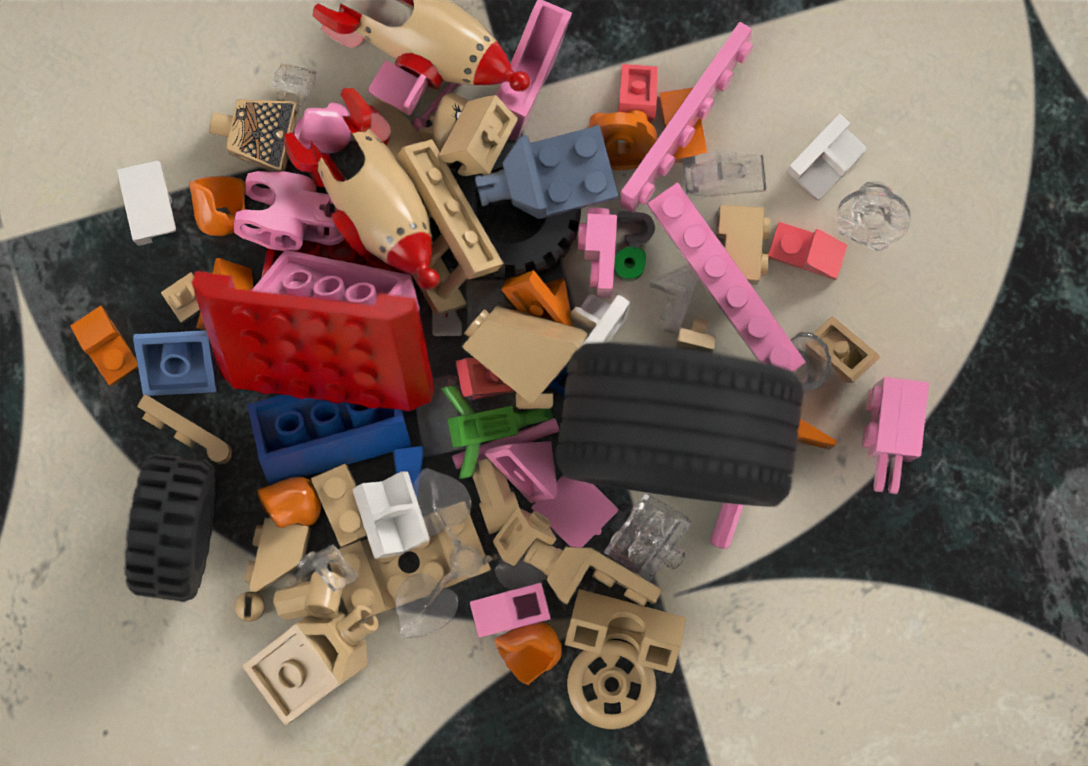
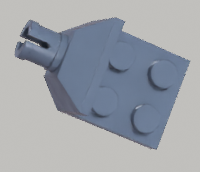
(553, 174)

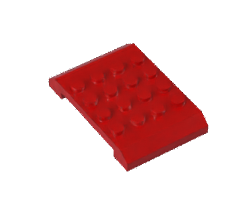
(317, 345)

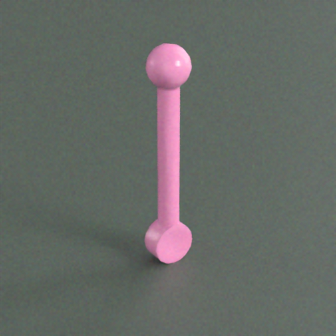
(421, 121)

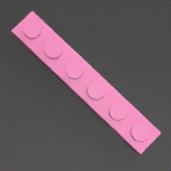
(680, 128)
(724, 279)

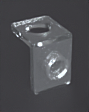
(318, 562)

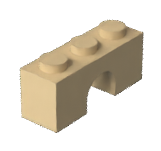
(651, 631)

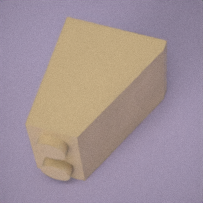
(522, 348)

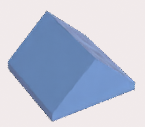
(175, 363)

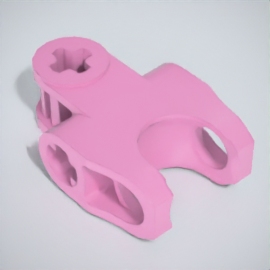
(293, 214)

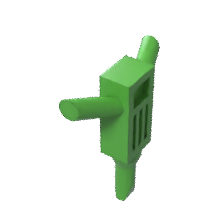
(475, 428)

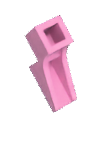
(535, 57)

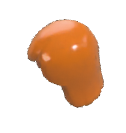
(215, 193)
(291, 502)
(529, 650)

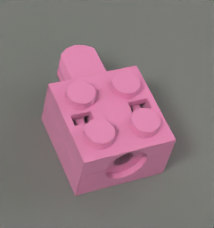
(895, 427)

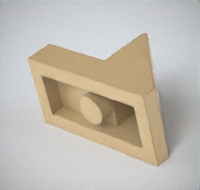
(848, 352)

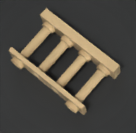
(457, 224)

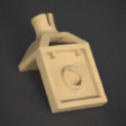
(568, 566)
(311, 661)

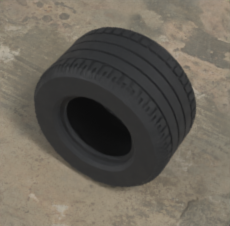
(680, 423)

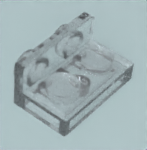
(433, 419)

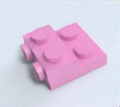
(598, 242)

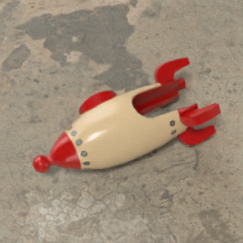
(434, 42)
(380, 204)

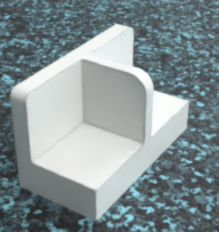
(827, 158)
(146, 201)
(600, 318)
(391, 515)

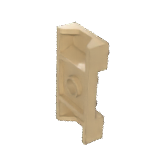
(382, 576)

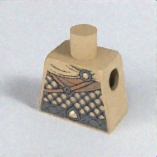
(257, 131)

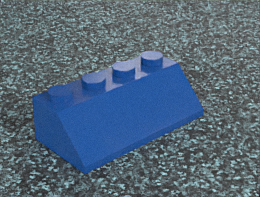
(317, 435)

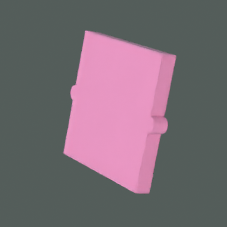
(577, 511)

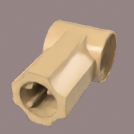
(495, 495)
(308, 599)

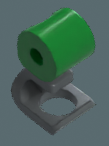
(631, 260)

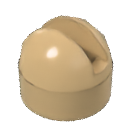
(257, 607)

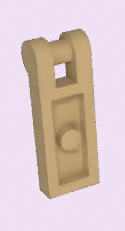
(186, 430)

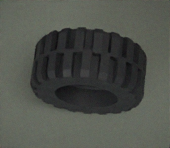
(536, 252)
(170, 527)

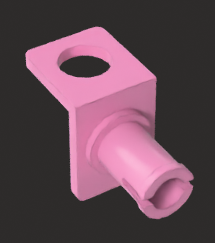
(398, 87)

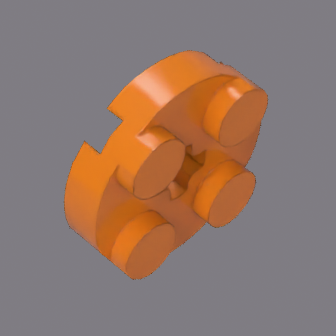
(629, 127)

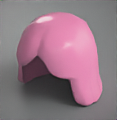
(324, 128)

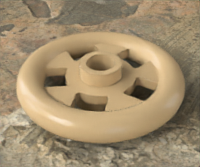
(593, 710)

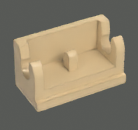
(479, 135)

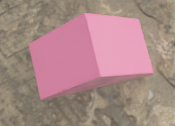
(528, 468)

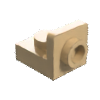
(520, 532)

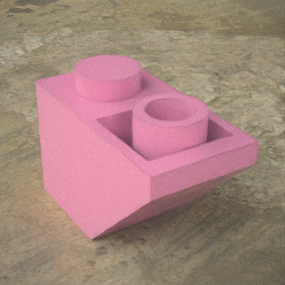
(510, 610)

